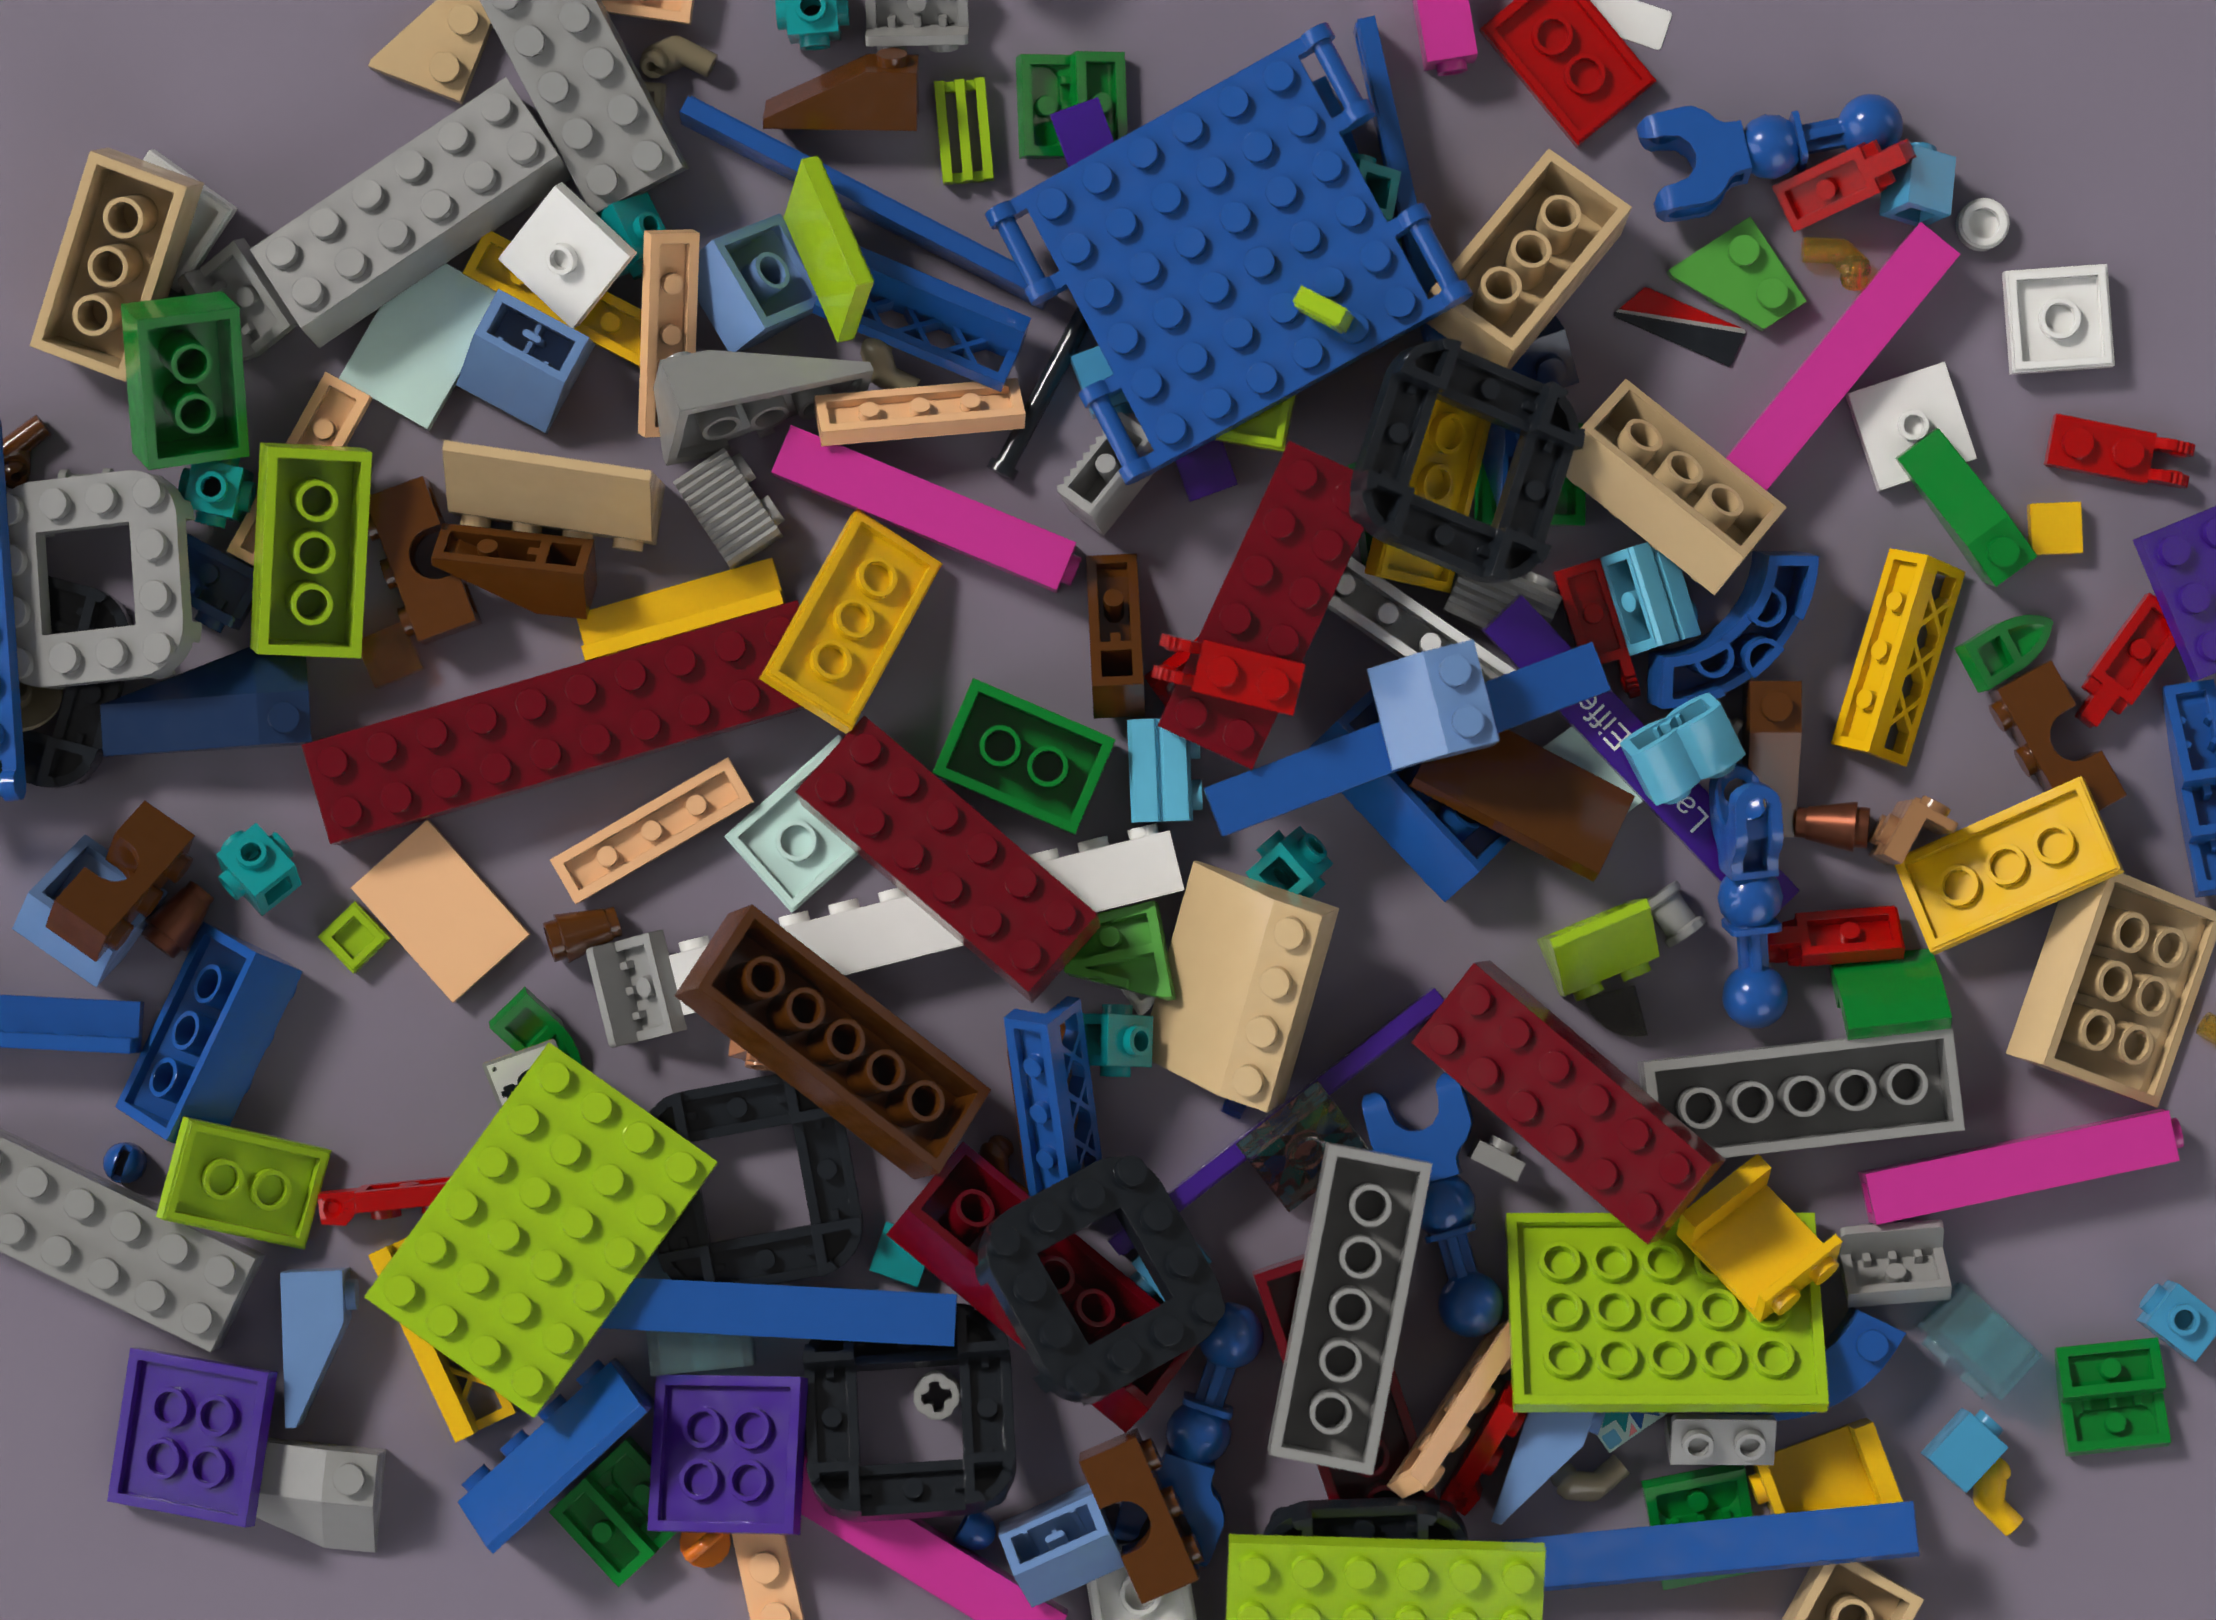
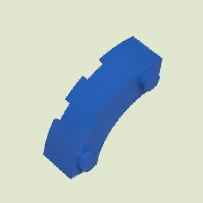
(1745, 640)
(1853, 1357)

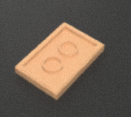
(440, 911)

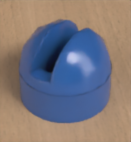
(134, 1166)
(975, 1531)

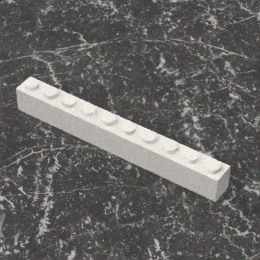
(900, 930)

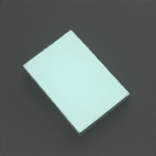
(419, 344)
(788, 843)

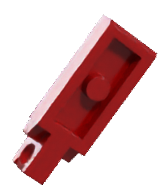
(1840, 182)
(2127, 663)
(1838, 937)
(379, 1199)
(1482, 1452)

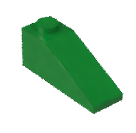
(1966, 509)

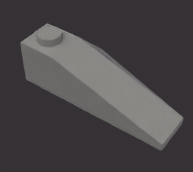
(726, 394)
(323, 1492)

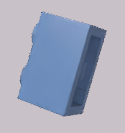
(523, 361)
(1060, 1545)

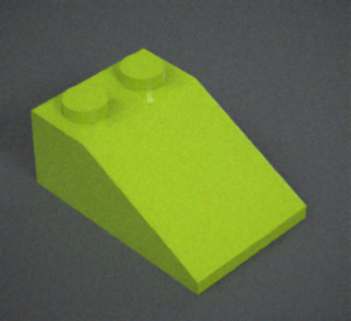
(1600, 948)

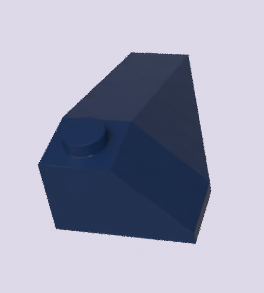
(217, 706)

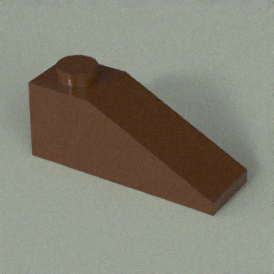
(863, 94)
(526, 568)
(1115, 636)
(1774, 740)

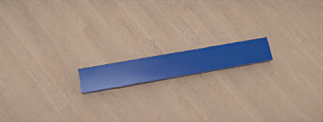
(1391, 144)
(858, 198)
(1363, 753)
(786, 1312)
(1729, 1546)

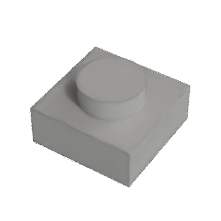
(1497, 1156)

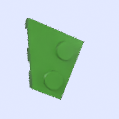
(1741, 276)
(1127, 953)

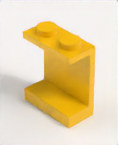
(1756, 1242)
(1827, 1472)

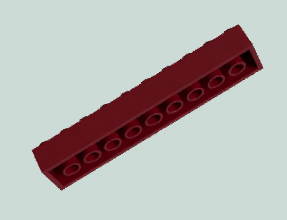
(549, 727)

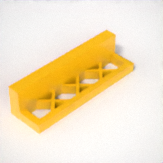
(680, 609)
(1891, 653)
(442, 1376)

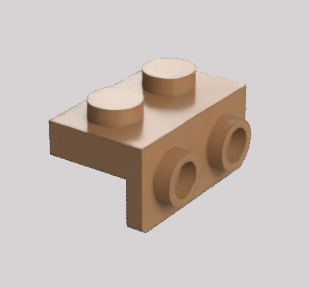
(1897, 831)

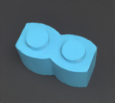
(1683, 750)

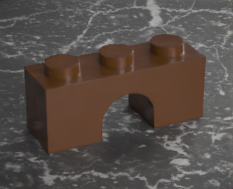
(401, 521)
(2028, 710)
(99, 911)
(1127, 1472)

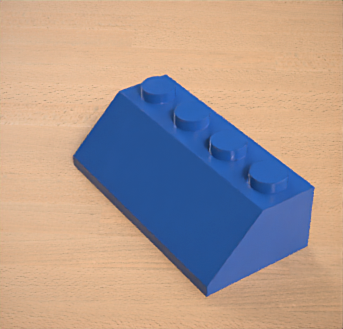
(1427, 834)
(209, 1034)
(555, 1453)

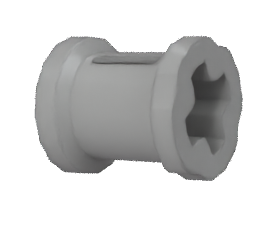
(1674, 914)
(928, 1407)

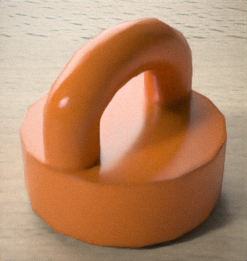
(705, 1549)

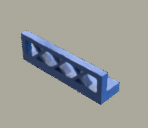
(934, 306)
(71, 1024)
(1042, 1095)

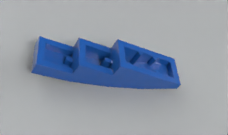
(2192, 749)

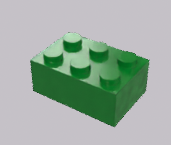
(185, 380)
(1024, 756)

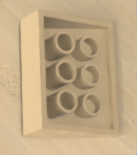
(552, 494)
(1242, 983)
(2116, 987)

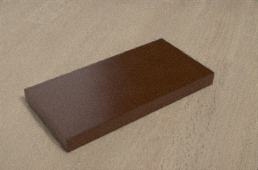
(1532, 800)

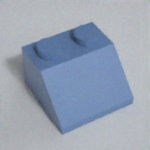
(754, 283)
(1433, 705)
(40, 899)

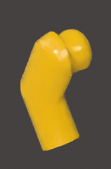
(1990, 1498)

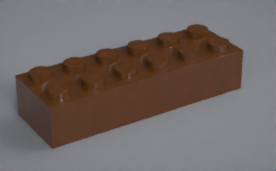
(833, 1042)

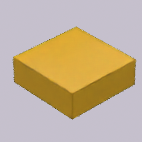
(2055, 528)

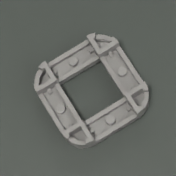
(159, 573)

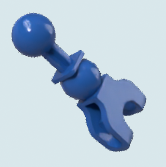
(1767, 147)
(1750, 893)
(1469, 1300)
(1202, 1432)

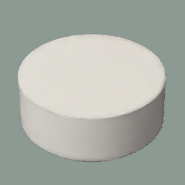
(1982, 224)

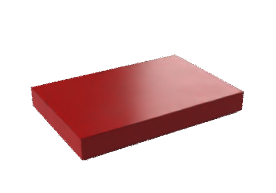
(1569, 62)

